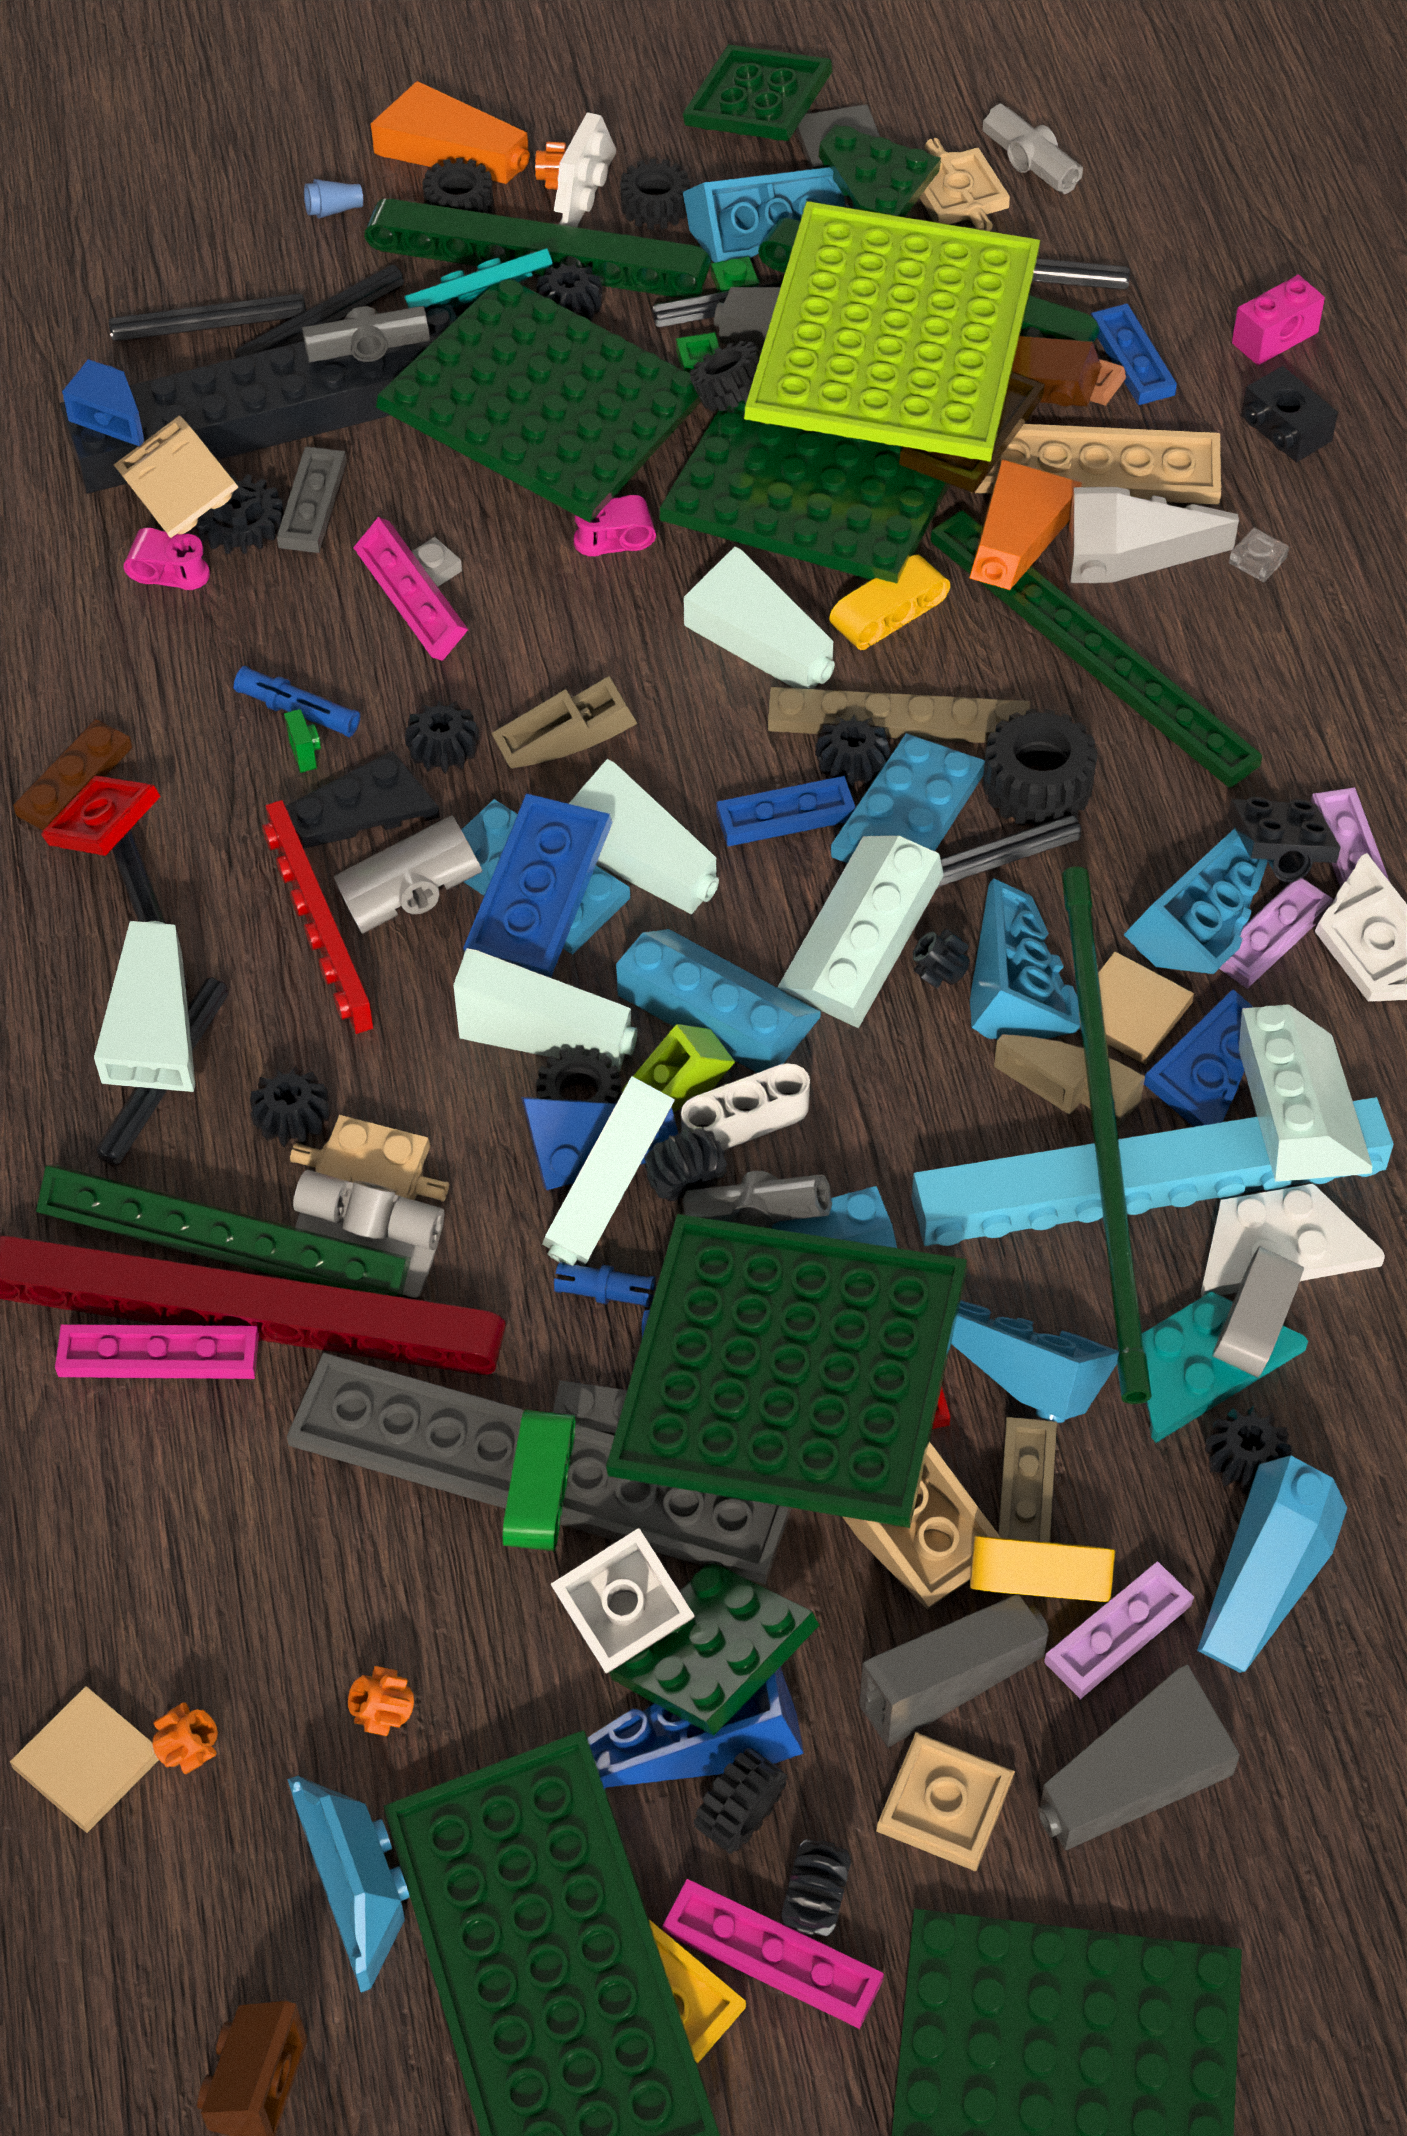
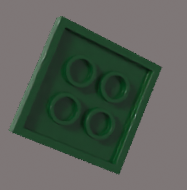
(757, 92)
(722, 1653)

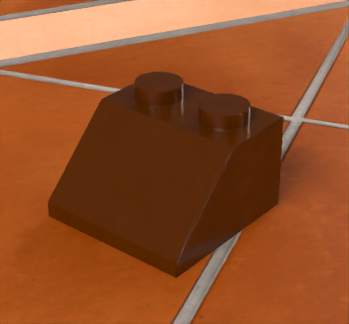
(254, 2070)

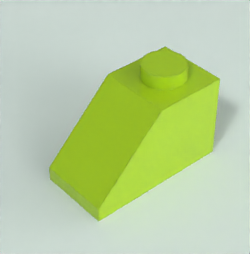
(685, 1064)

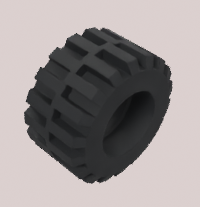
(1046, 742)

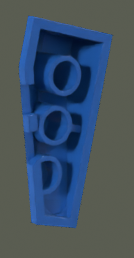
(665, 1747)

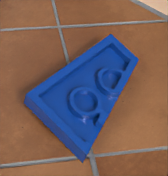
(1204, 1066)
(566, 1133)

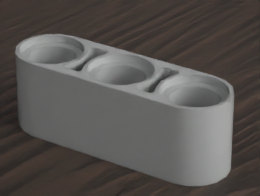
(1258, 1312)

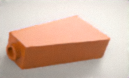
(434, 127)
(1020, 522)

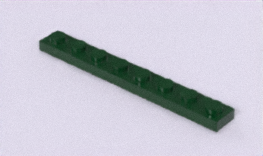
(219, 1233)

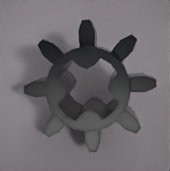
(941, 958)

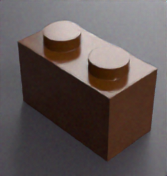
(1064, 367)

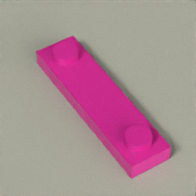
(410, 589)
(157, 1351)
(773, 1953)

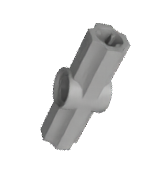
(1032, 149)

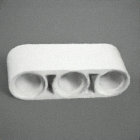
(756, 1092)

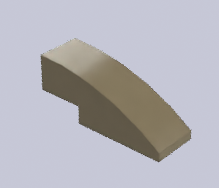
(565, 725)
(1059, 1073)

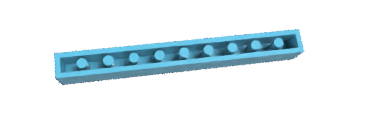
(1156, 1171)

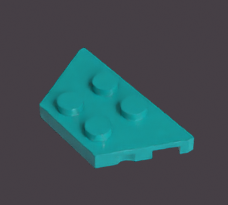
(463, 290)
(1184, 1372)

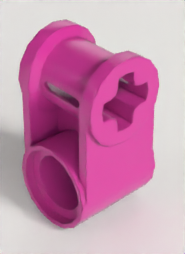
(618, 527)
(162, 559)

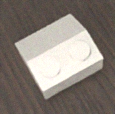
(622, 1600)

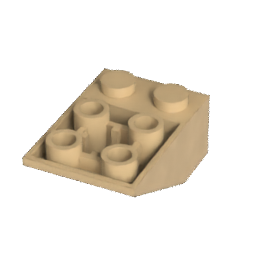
(176, 477)

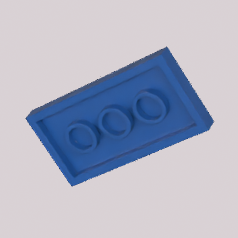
(539, 883)

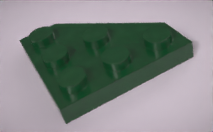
(877, 171)

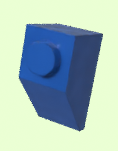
(103, 402)

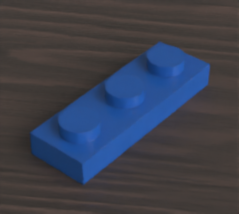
(1131, 347)
(785, 811)

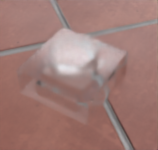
(1259, 554)

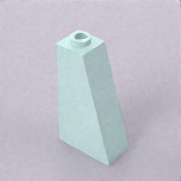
(759, 623)
(648, 842)
(535, 1013)
(147, 1019)
(607, 1173)

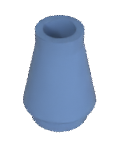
(329, 197)

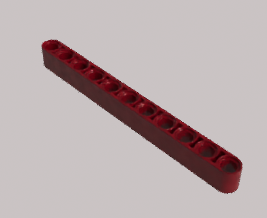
(280, 1308)

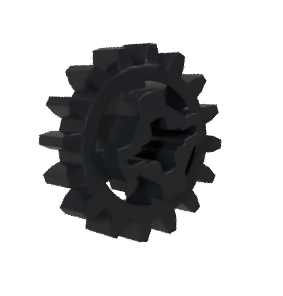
(244, 519)

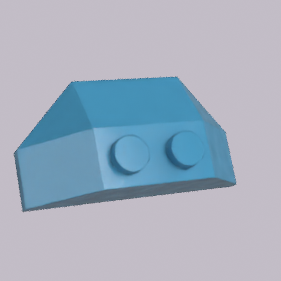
(353, 1874)

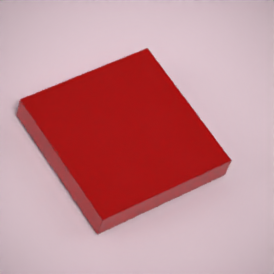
(100, 815)

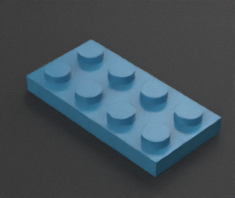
(912, 796)
(487, 838)

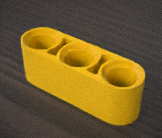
(882, 605)
(1042, 1568)

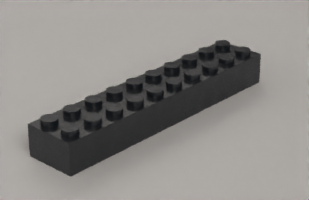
(253, 402)

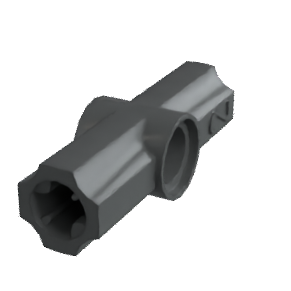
(365, 334)
(762, 1200)

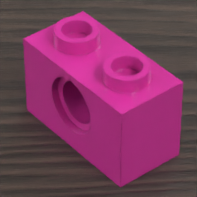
(1278, 319)

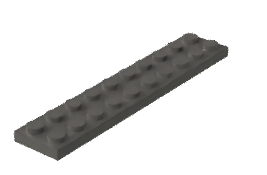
(470, 1451)

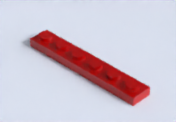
(321, 927)

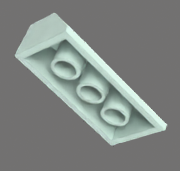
(863, 927)
(1300, 1096)

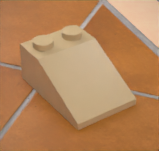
(938, 1547)

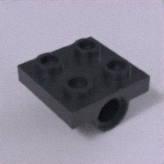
(1275, 828)

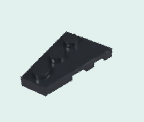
(363, 799)

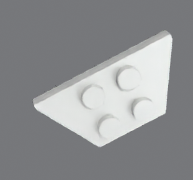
(583, 169)
(1369, 933)
(1292, 1223)

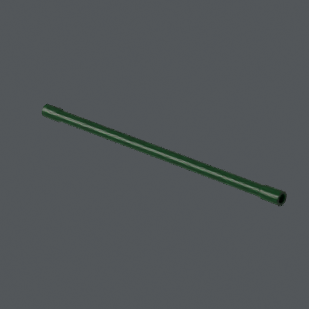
(1131, 1360)

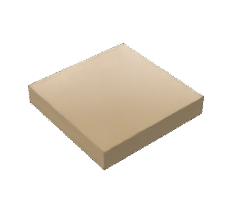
(1139, 1007)
(85, 1759)
(945, 1801)

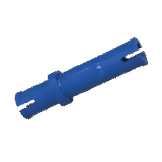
(292, 698)

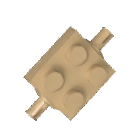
(963, 188)
(375, 1156)

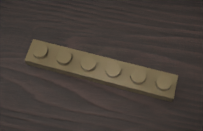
(918, 715)

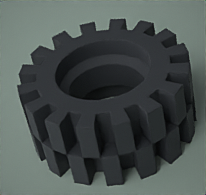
(455, 178)
(654, 178)
(726, 375)
(576, 1070)
(740, 1800)

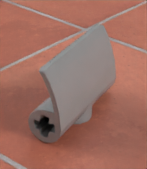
(408, 874)
(373, 1218)

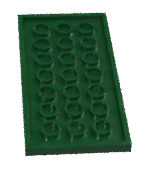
(547, 1953)

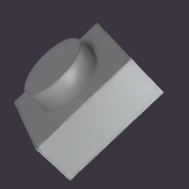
(438, 561)

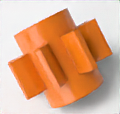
(548, 163)
(380, 1701)
(185, 1738)

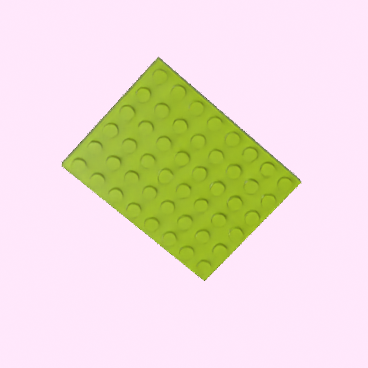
(894, 331)

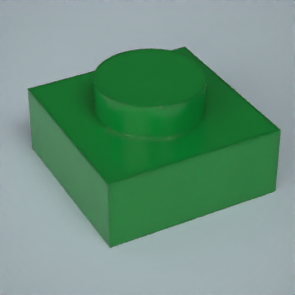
(733, 273)
(694, 348)
(302, 740)

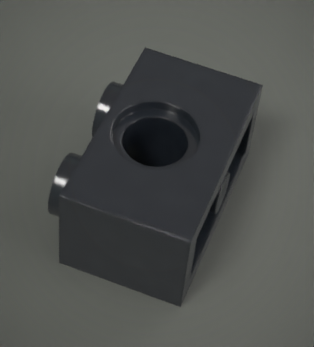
(1289, 414)

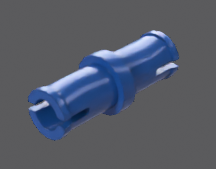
(605, 1284)

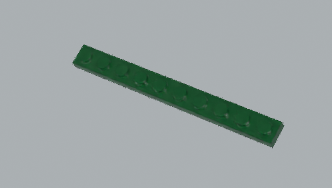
(1110, 661)

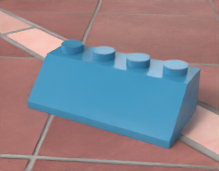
(702, 990)

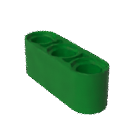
(539, 1480)

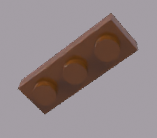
(91, 754)

